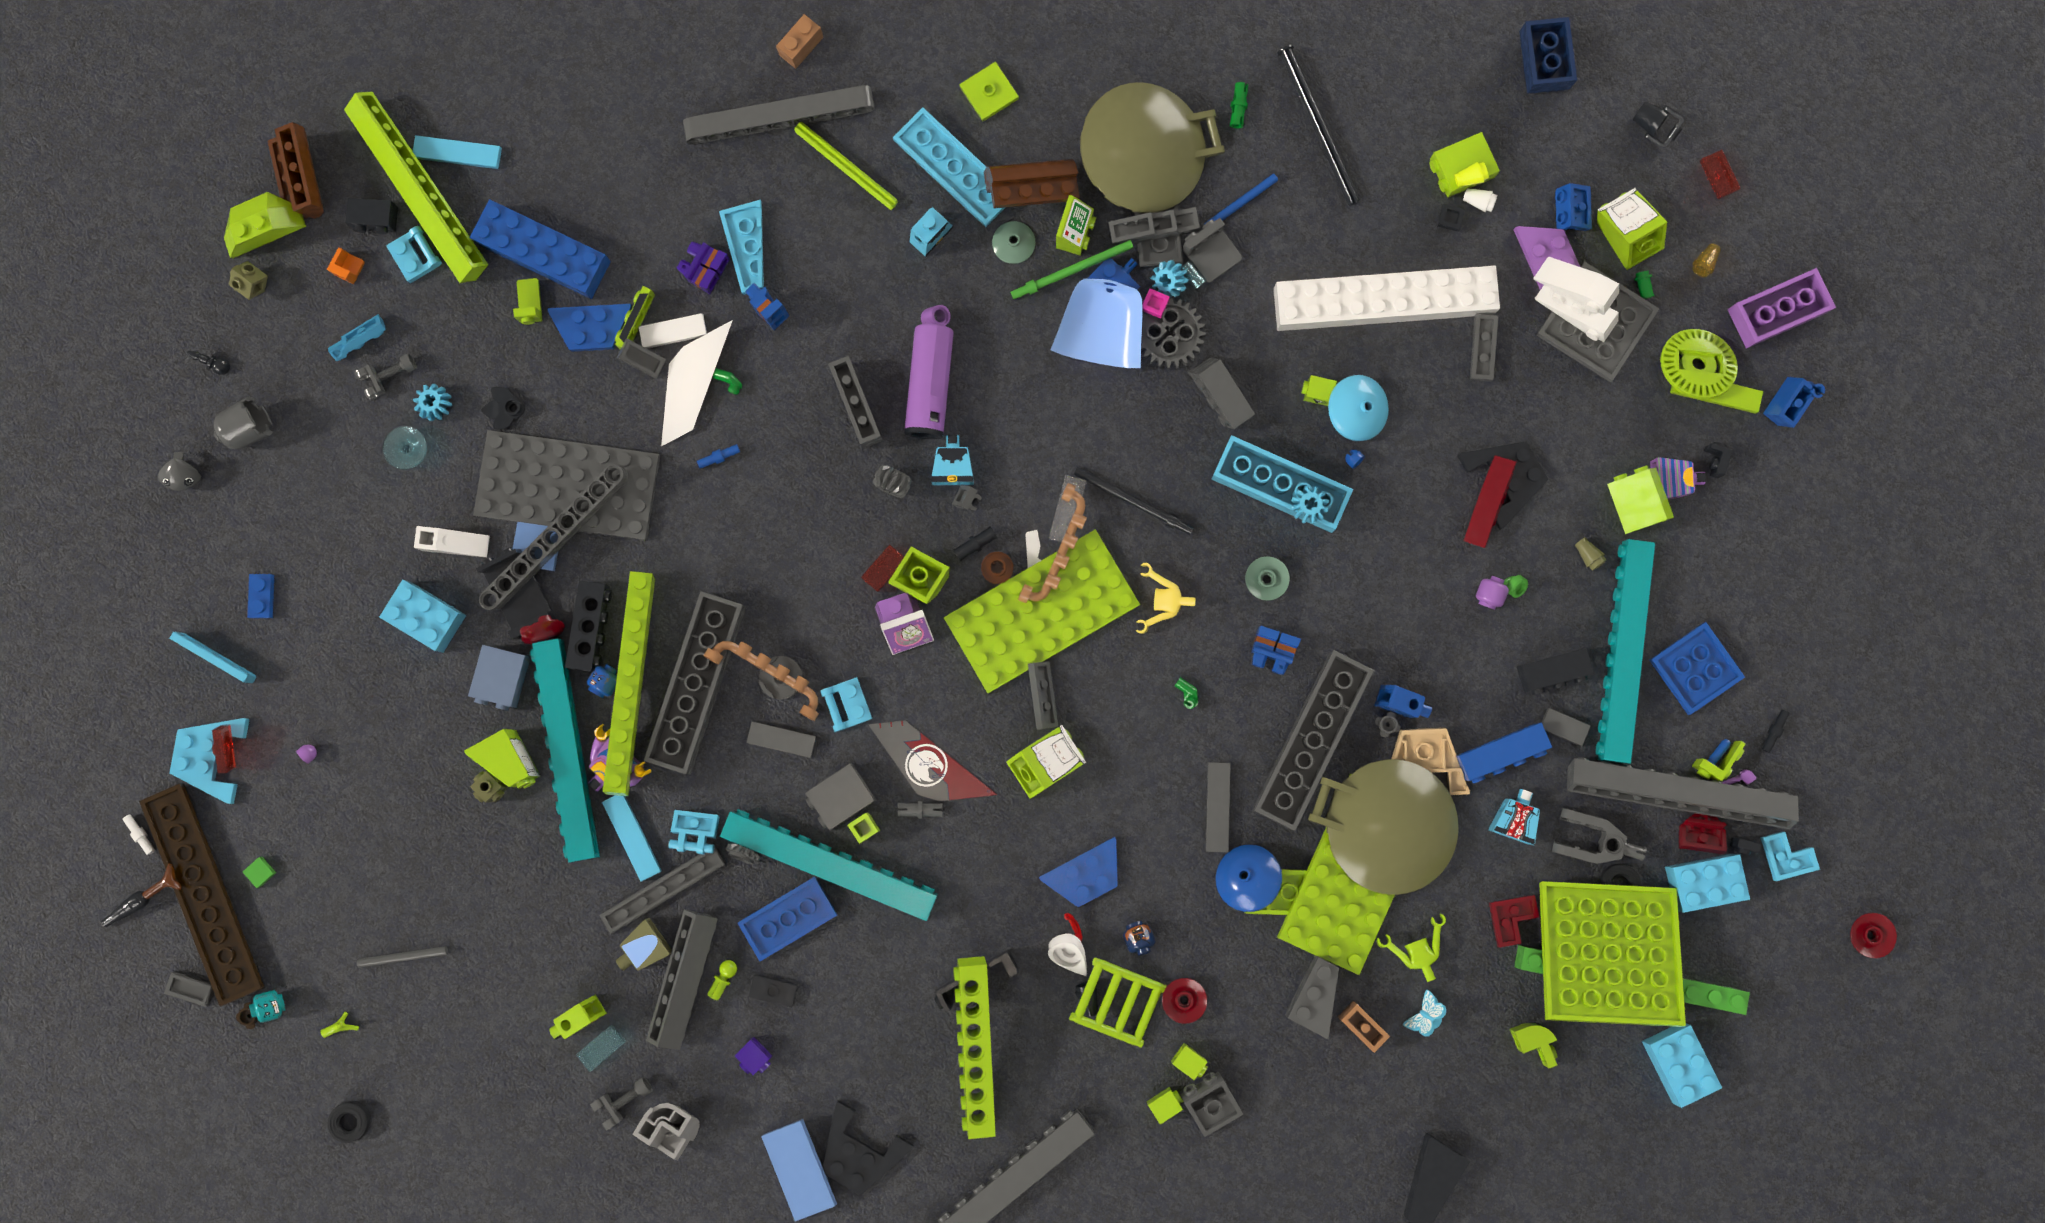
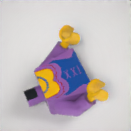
(598, 761)

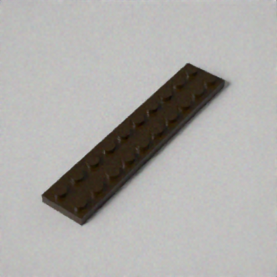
(202, 894)

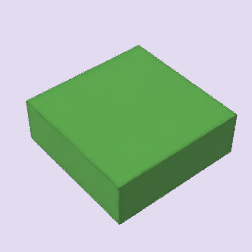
(259, 872)

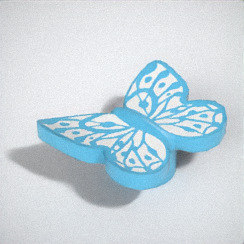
(1429, 1017)

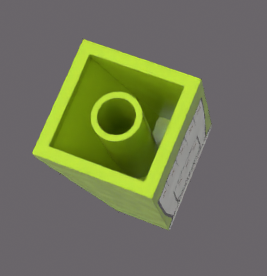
(1632, 228)
(505, 758)
(1046, 761)

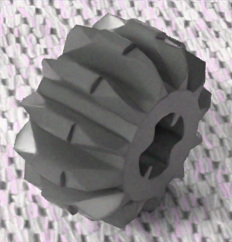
(892, 481)

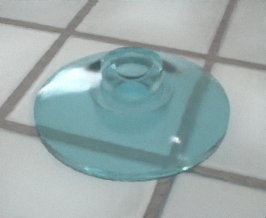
(397, 441)

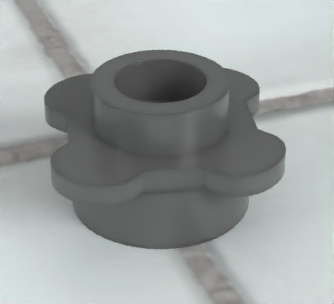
(1390, 718)

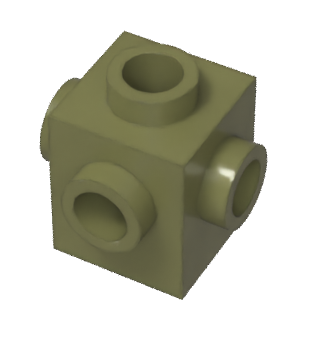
(248, 280)
(495, 790)

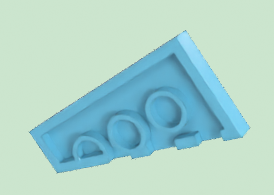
(745, 241)

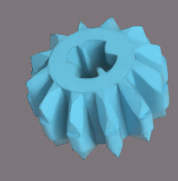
(1173, 272)
(439, 404)
(1315, 512)

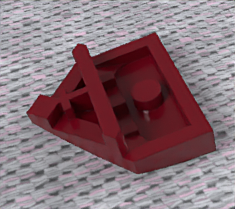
(1703, 834)

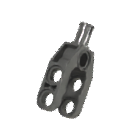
(1608, 831)

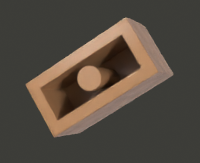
(799, 41)
(1363, 1026)

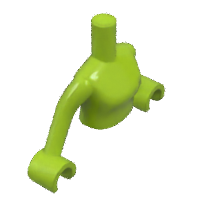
(1419, 952)

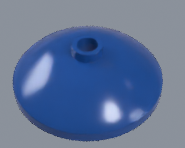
(1258, 888)

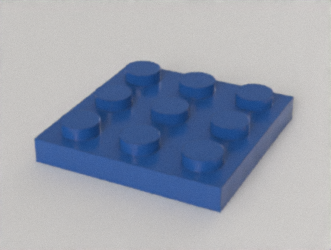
(1697, 668)

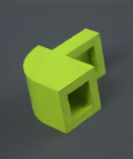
(1533, 1036)

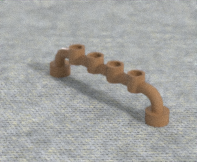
(1060, 559)
(762, 662)

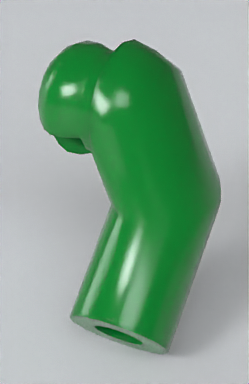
(735, 384)
(1190, 693)

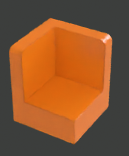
(345, 266)

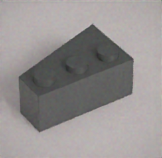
(1221, 392)
(1315, 997)

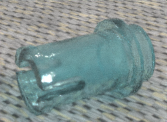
(1193, 275)

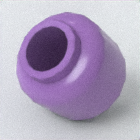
(1492, 592)

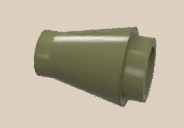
(1590, 554)

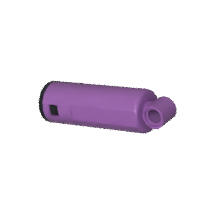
(929, 375)

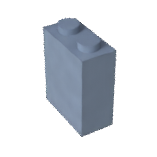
(499, 677)

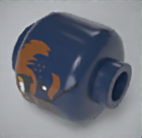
(1139, 938)

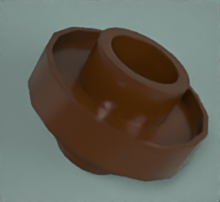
(997, 567)

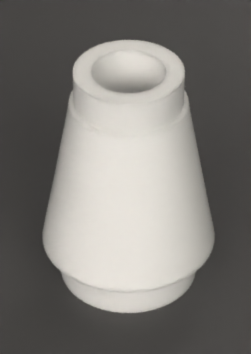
(1480, 199)

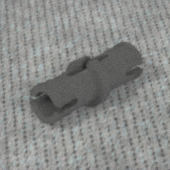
(920, 810)

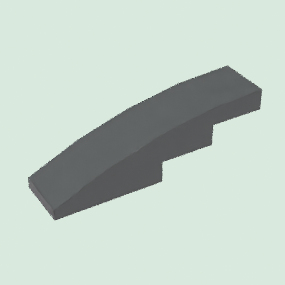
(1154, 226)

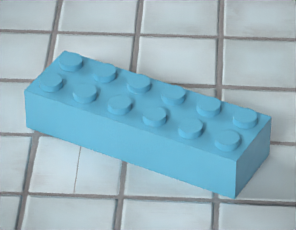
(1277, 480)

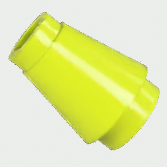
(1472, 175)

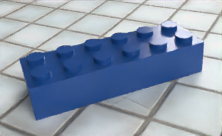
(540, 249)

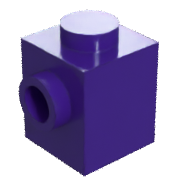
(753, 1057)

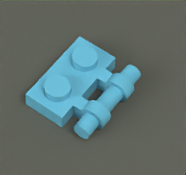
(693, 824)

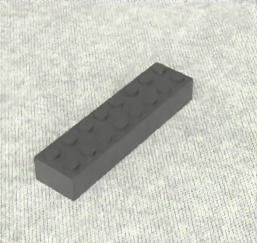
(694, 684)
(1312, 740)

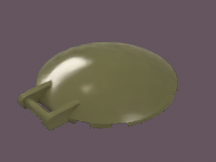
(1145, 147)
(1389, 825)

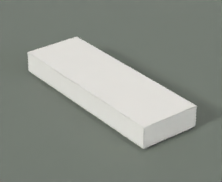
(672, 331)

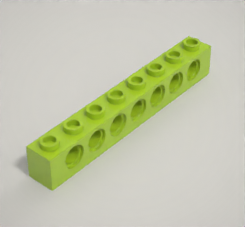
(981, 1124)

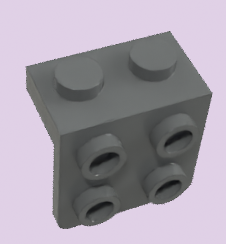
(1211, 250)

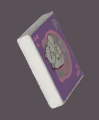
(907, 632)

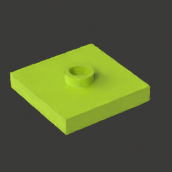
(989, 91)

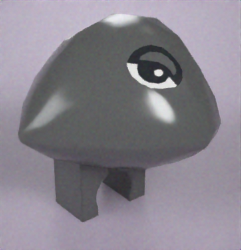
(178, 474)

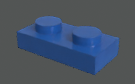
(260, 596)

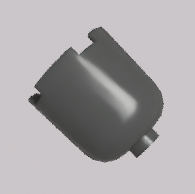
(242, 424)

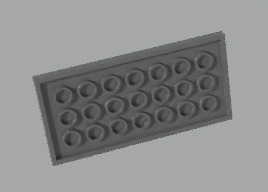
(540, 477)

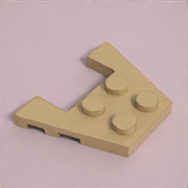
(1434, 752)

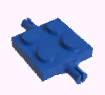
(1112, 271)

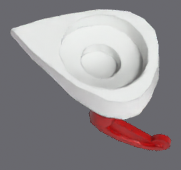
(1068, 950)

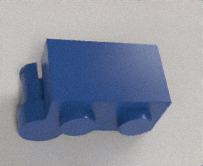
(1792, 401)

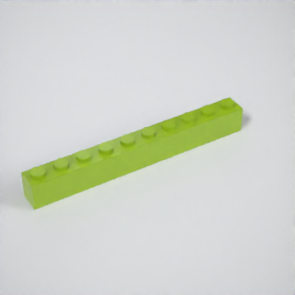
(416, 187)
(629, 684)

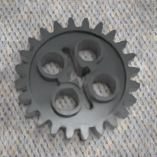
(1183, 346)

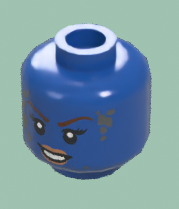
(602, 681)

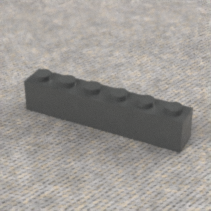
(681, 979)

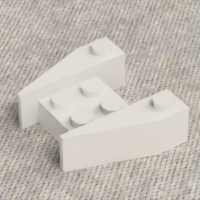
(1579, 297)

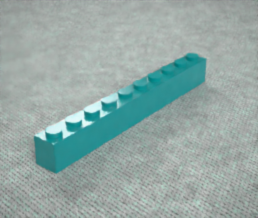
(1626, 651)
(565, 750)
(829, 865)

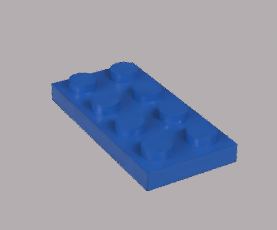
(787, 918)

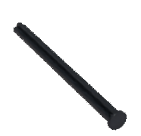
(1319, 124)

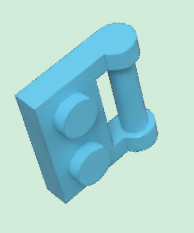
(407, 257)
(853, 702)

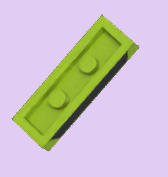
(635, 316)

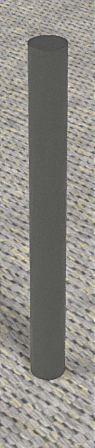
(404, 956)

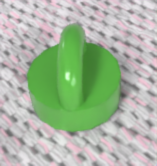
(1517, 585)

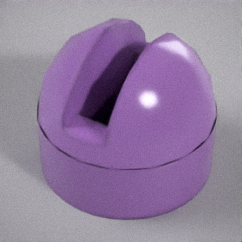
(307, 753)

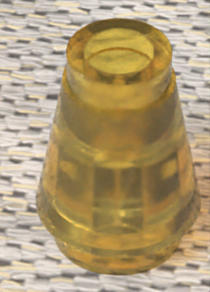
(1706, 261)

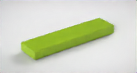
(1735, 397)

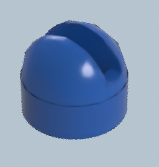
(1355, 458)

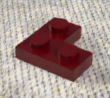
(1505, 917)

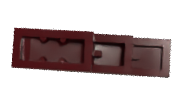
(1490, 501)

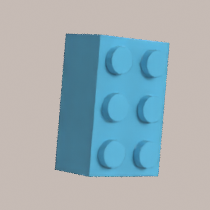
(422, 616)
(1708, 882)
(1681, 1065)

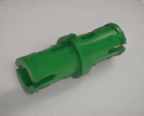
(1239, 105)

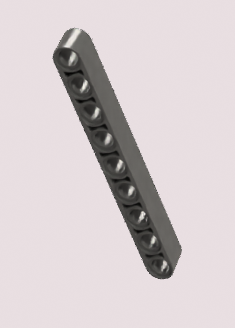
(778, 114)
(543, 540)

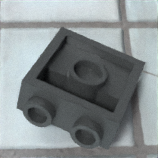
(1211, 1103)

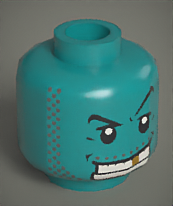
(267, 1006)

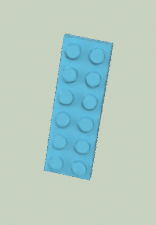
(948, 164)

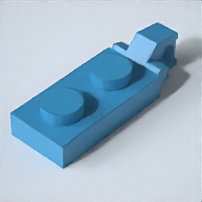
(357, 337)

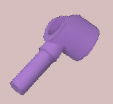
(1745, 775)

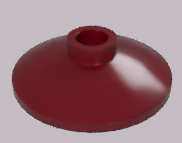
(1883, 936)
(1192, 1009)

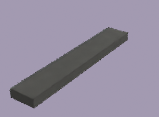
(661, 890)

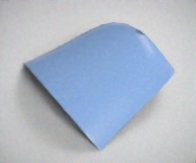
(1102, 325)

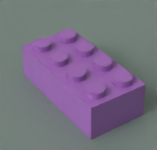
(1781, 308)

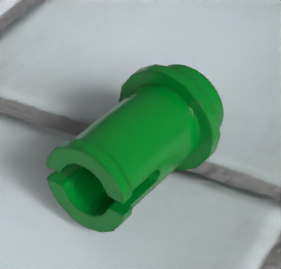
(1644, 284)

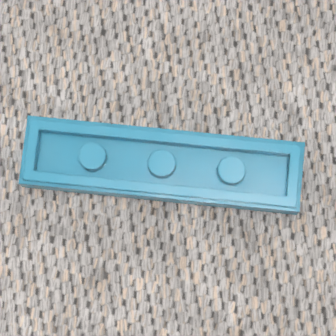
(457, 152)
(213, 657)
(632, 837)

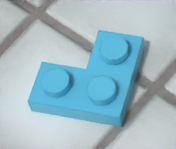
(1785, 863)

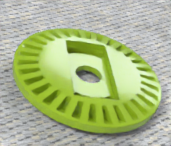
(1704, 346)

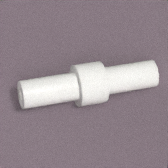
(138, 834)

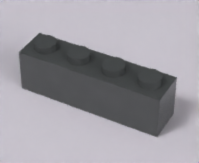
(855, 402)

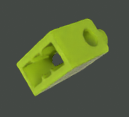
(577, 1018)

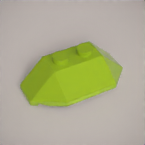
(260, 223)

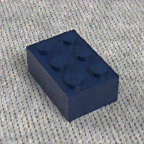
(1548, 55)

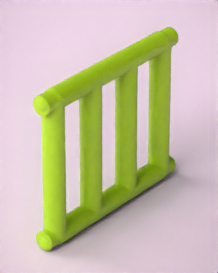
(1117, 1031)

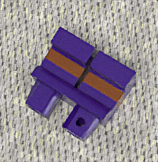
(704, 267)

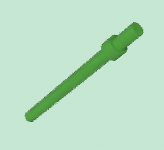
(1033, 286)

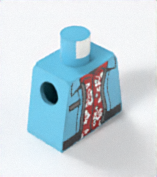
(1517, 819)

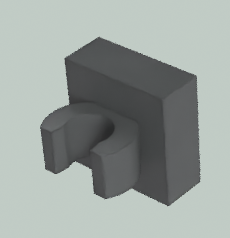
(965, 497)

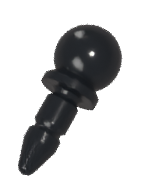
(218, 365)

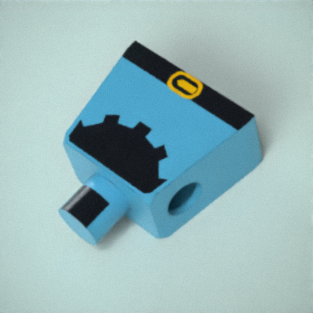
(930, 231)
(952, 464)

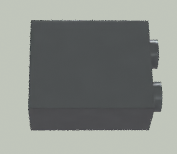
(839, 797)

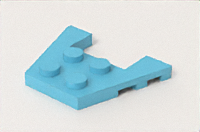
(196, 763)

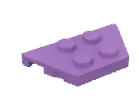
(1544, 243)

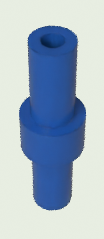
(718, 456)

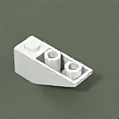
(451, 542)

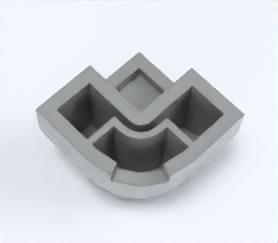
(667, 1129)

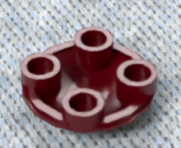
(543, 630)

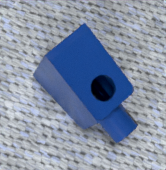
(1402, 702)

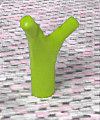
(338, 1026)

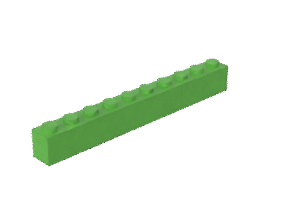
(1694, 991)

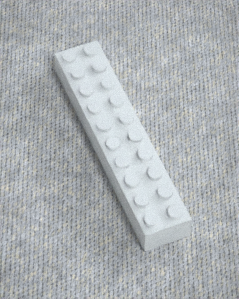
(1386, 298)

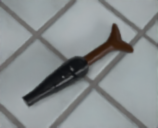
(141, 898)

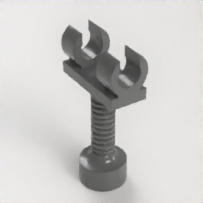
(406, 363)
(642, 1088)

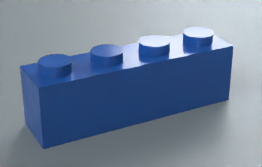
(1503, 752)

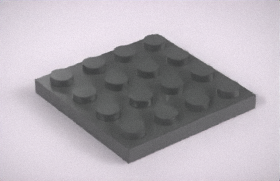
(1598, 356)

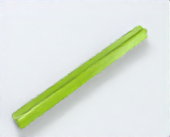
(846, 165)

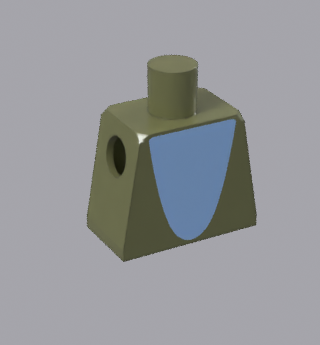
(643, 947)

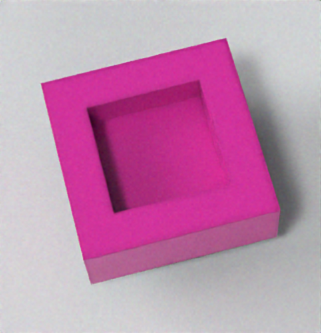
(1155, 303)

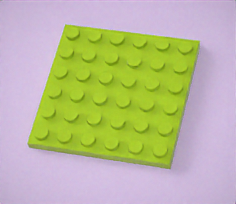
(1611, 954)

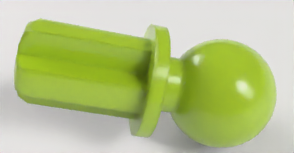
(727, 970)

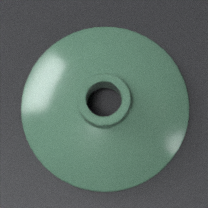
(1016, 252)
(1278, 576)

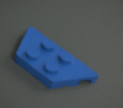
(590, 326)
(1086, 874)

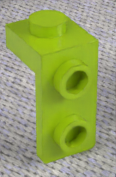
(529, 302)
(1708, 770)

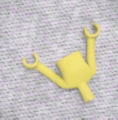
(1165, 599)

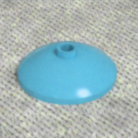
(1348, 408)

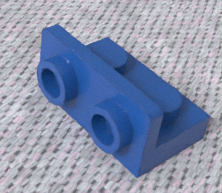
(1573, 207)

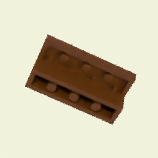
(295, 170)
(1031, 183)

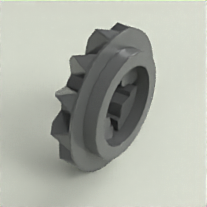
(742, 854)

